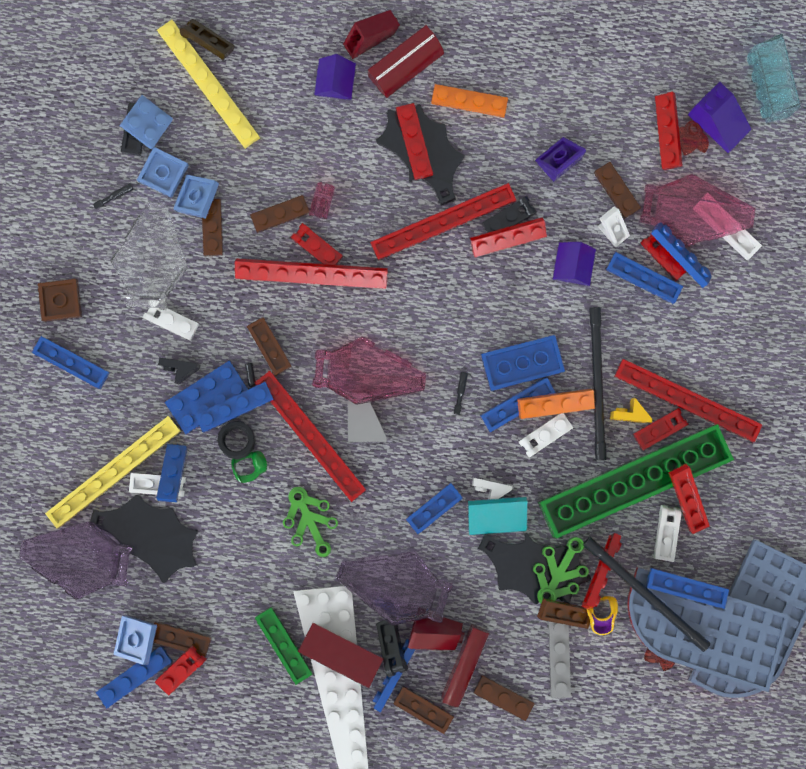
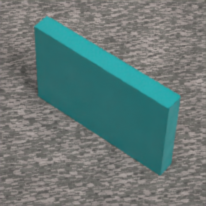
(497, 515)

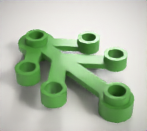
(308, 519)
(559, 574)

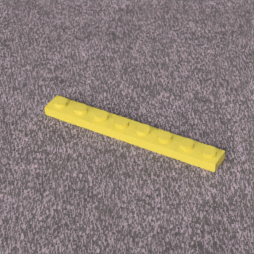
(208, 84)
(113, 472)

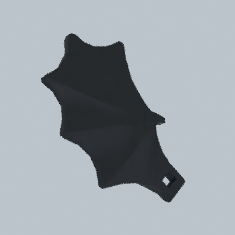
(442, 155)
(152, 533)
(516, 562)

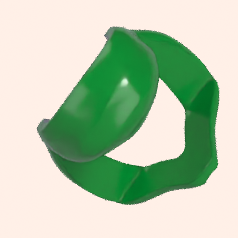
(260, 465)

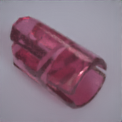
(321, 200)

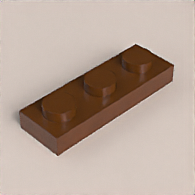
(617, 190)
(279, 213)
(213, 230)
(269, 346)
(564, 613)
(181, 638)
(504, 697)
(423, 709)

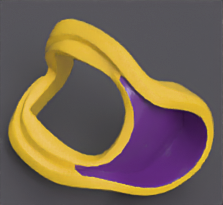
(604, 625)

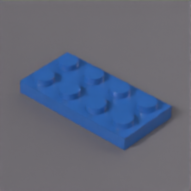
(522, 363)
(205, 393)

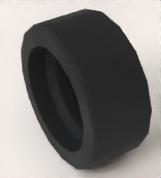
(232, 426)

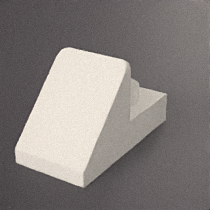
(614, 227)
(496, 489)

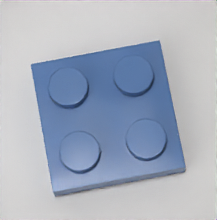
(146, 122)
(162, 172)
(196, 196)
(135, 640)

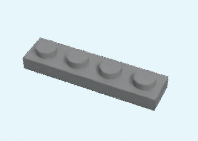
(559, 660)

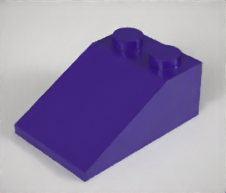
(721, 117)

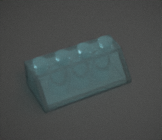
(773, 79)

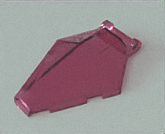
(697, 210)
(366, 373)

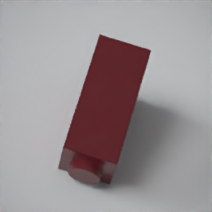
(370, 32)
(436, 635)

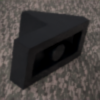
(184, 368)

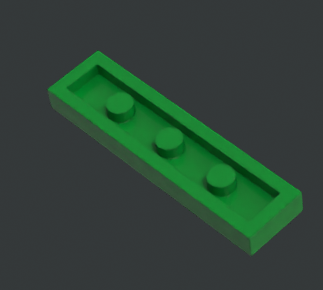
(283, 645)

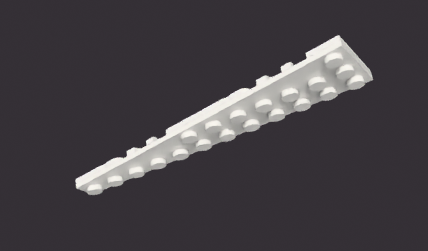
(339, 695)

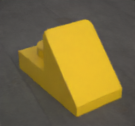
(636, 414)

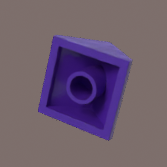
(335, 77)
(560, 158)
(574, 263)

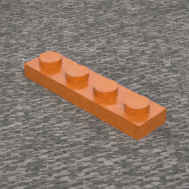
(469, 100)
(556, 403)

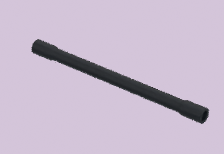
(595, 323)
(693, 635)

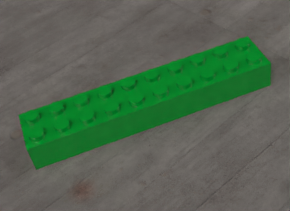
(633, 481)

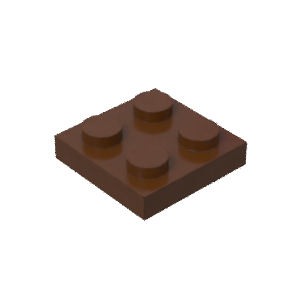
(59, 300)

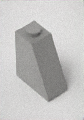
(364, 424)

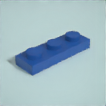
(171, 473)
(434, 508)

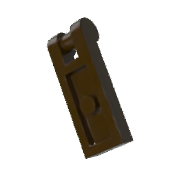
(207, 38)

